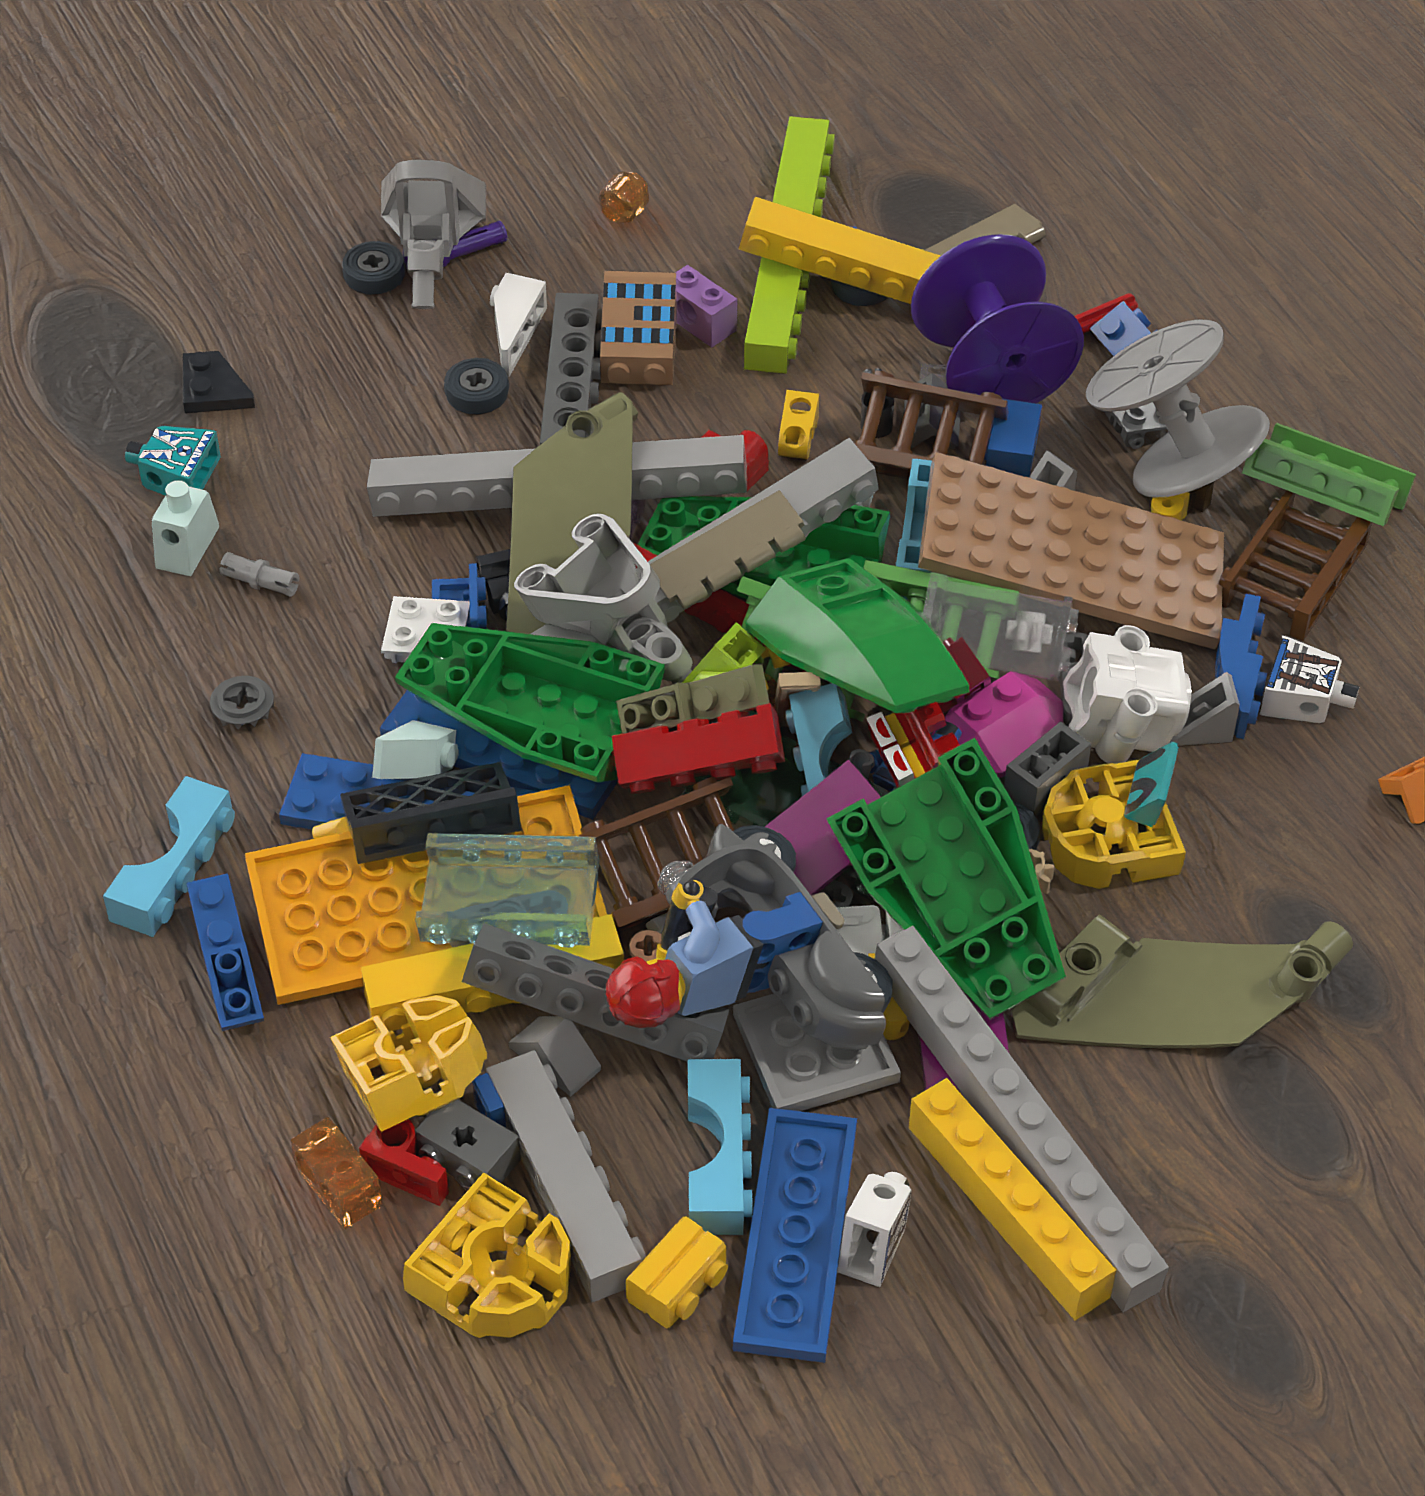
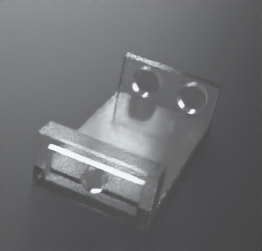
(1004, 627)

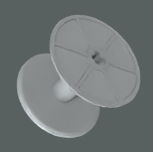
(1197, 444)

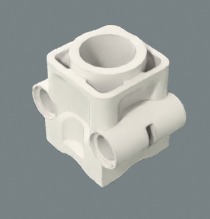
(1127, 694)

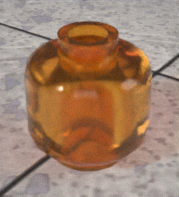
(625, 196)

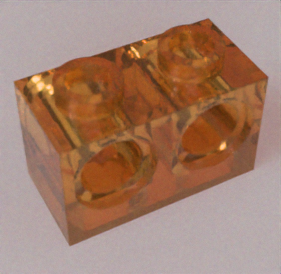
(336, 1172)

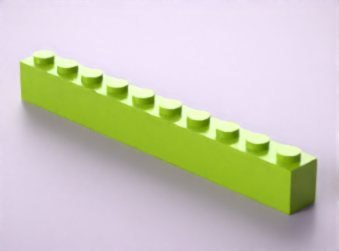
(779, 286)

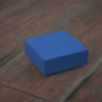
(487, 1099)

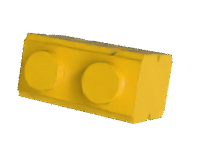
(677, 1272)

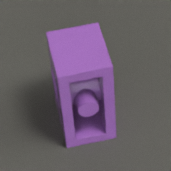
(704, 307)

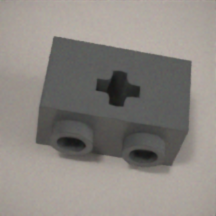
(1044, 765)
(468, 1144)

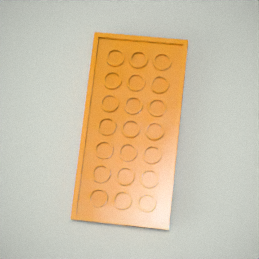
(332, 916)

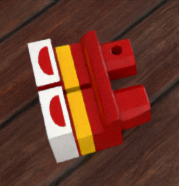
(907, 743)

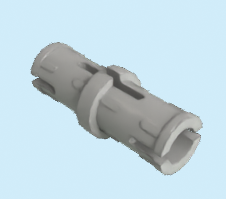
(259, 574)

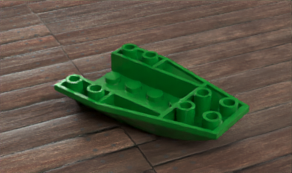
(855, 535)
(857, 636)
(531, 692)
(959, 871)

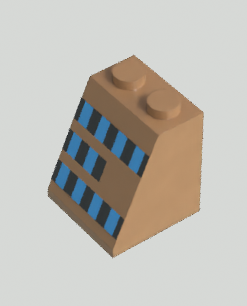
(638, 328)

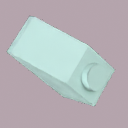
(414, 751)

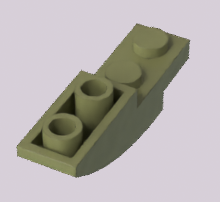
(700, 699)

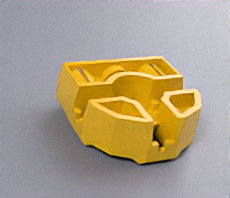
(1084, 853)
(433, 1046)
(505, 1300)

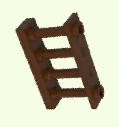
(898, 460)
(1318, 587)
(627, 909)

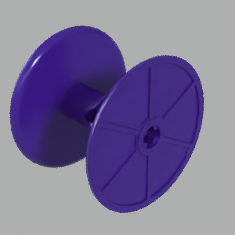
(989, 310)

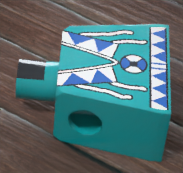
(175, 456)

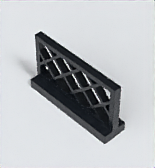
(405, 829)

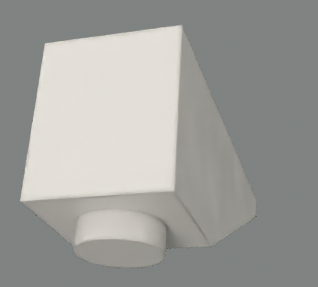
(518, 309)

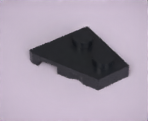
(212, 384)

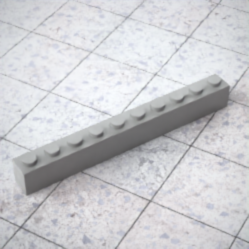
(486, 478)
(815, 491)
(1017, 1112)

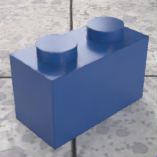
(1014, 439)

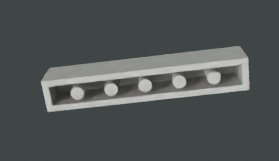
(565, 1175)

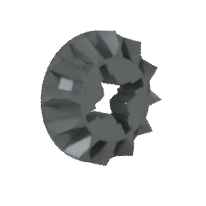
(231, 692)

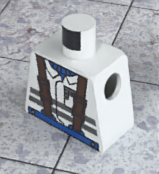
(1305, 684)
(882, 1207)

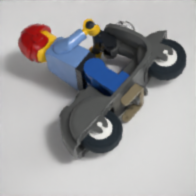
(779, 945)

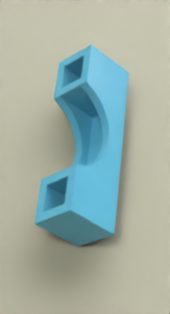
(910, 543)
(820, 725)
(146, 893)
(715, 1103)

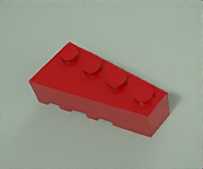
(699, 750)

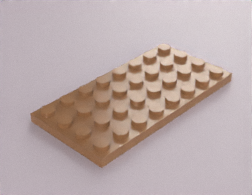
(1074, 545)

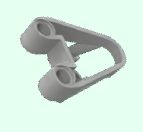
(430, 217)
(600, 591)

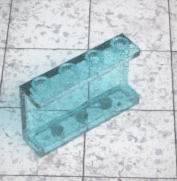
(510, 882)

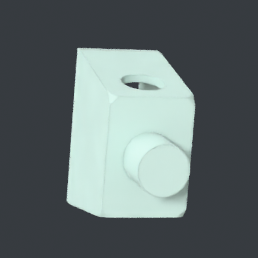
(183, 528)

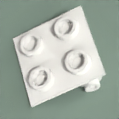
(412, 617)

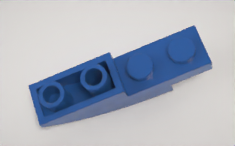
(1238, 657)
(225, 952)

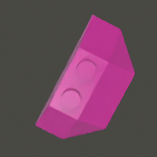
(1007, 717)

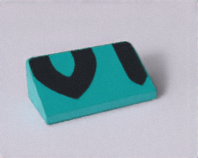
(1151, 785)

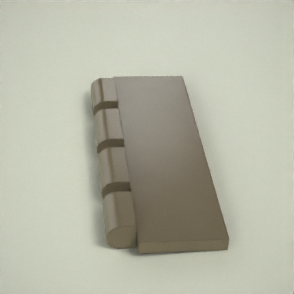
(1008, 221)
(718, 551)

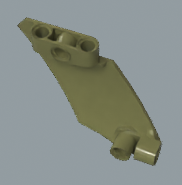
(562, 485)
(1174, 990)

